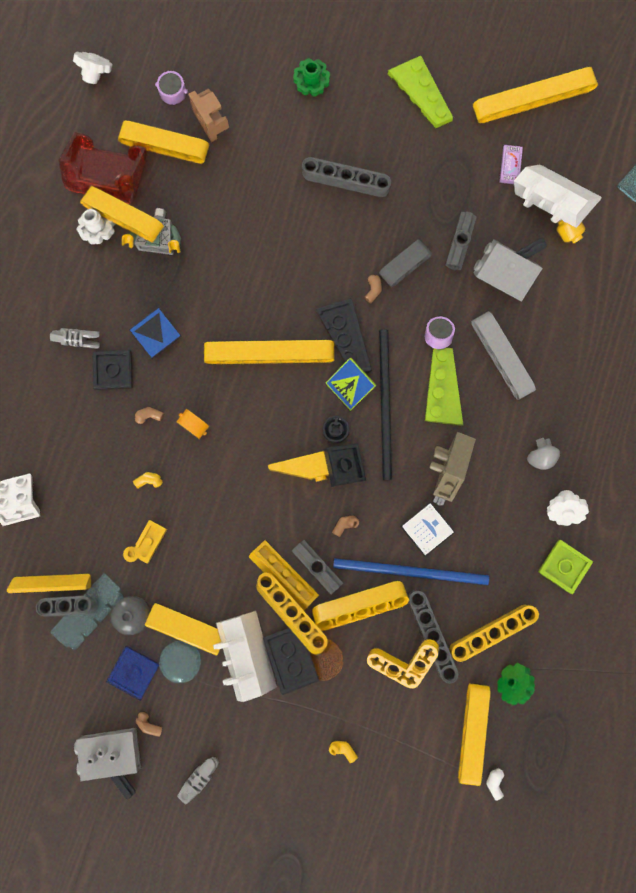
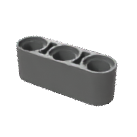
(405, 263)
(58, 606)

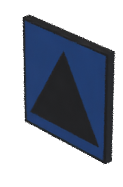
(155, 333)

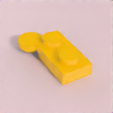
(146, 543)

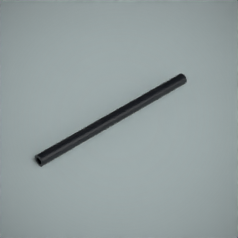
(385, 404)

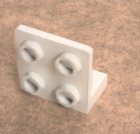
(17, 500)

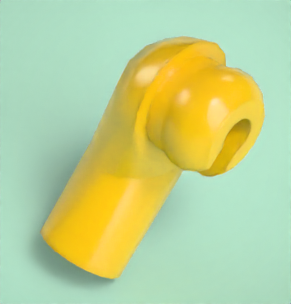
(150, 478)
(342, 747)

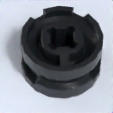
(335, 429)

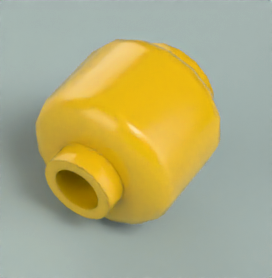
(569, 232)

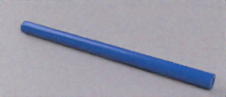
(411, 571)

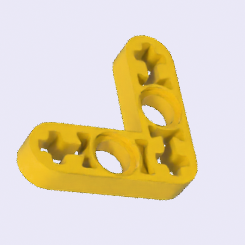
(410, 669)

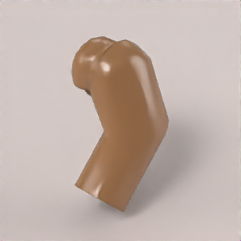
(376, 288)
(146, 413)
(344, 523)
(146, 727)

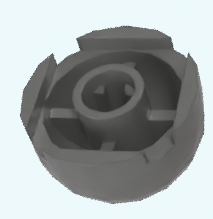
(130, 615)

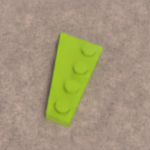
(419, 85)
(443, 392)

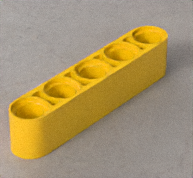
(164, 142)
(122, 214)
(360, 605)
(292, 622)
(503, 632)
(474, 734)

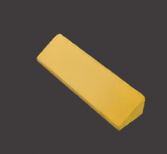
(271, 562)
(50, 583)
(183, 628)

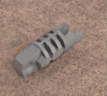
(75, 337)
(198, 780)

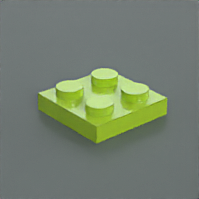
(565, 566)

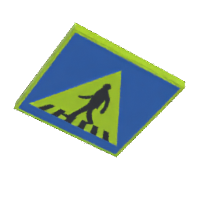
(350, 384)

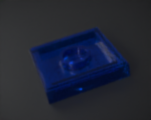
(133, 673)

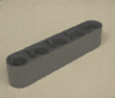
(338, 170)
(432, 625)

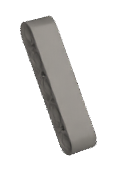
(503, 355)

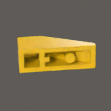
(308, 467)

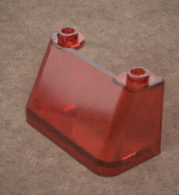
(108, 171)

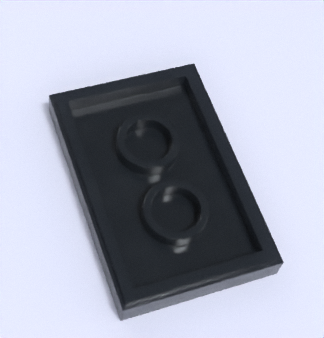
(290, 661)

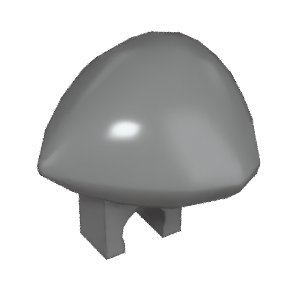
(545, 456)

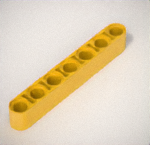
(535, 95)
(269, 352)

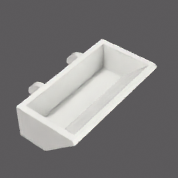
(555, 194)
(245, 656)

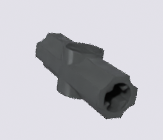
(463, 231)
(326, 576)

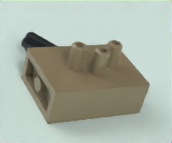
(454, 467)

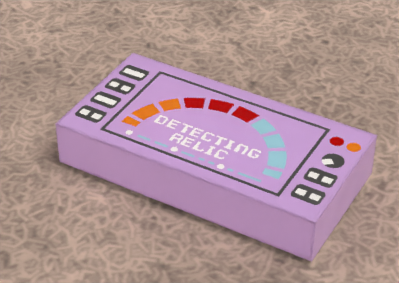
(510, 163)

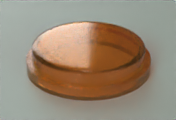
(329, 661)

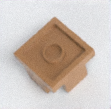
(206, 108)

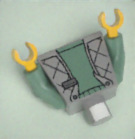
(166, 241)

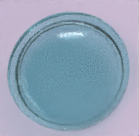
(180, 662)

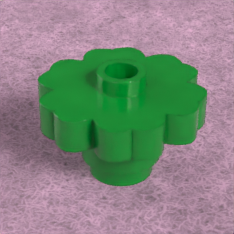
(311, 77)
(516, 684)

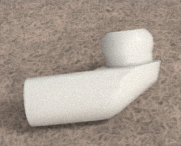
(493, 783)

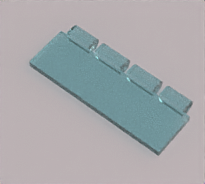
(69, 629)

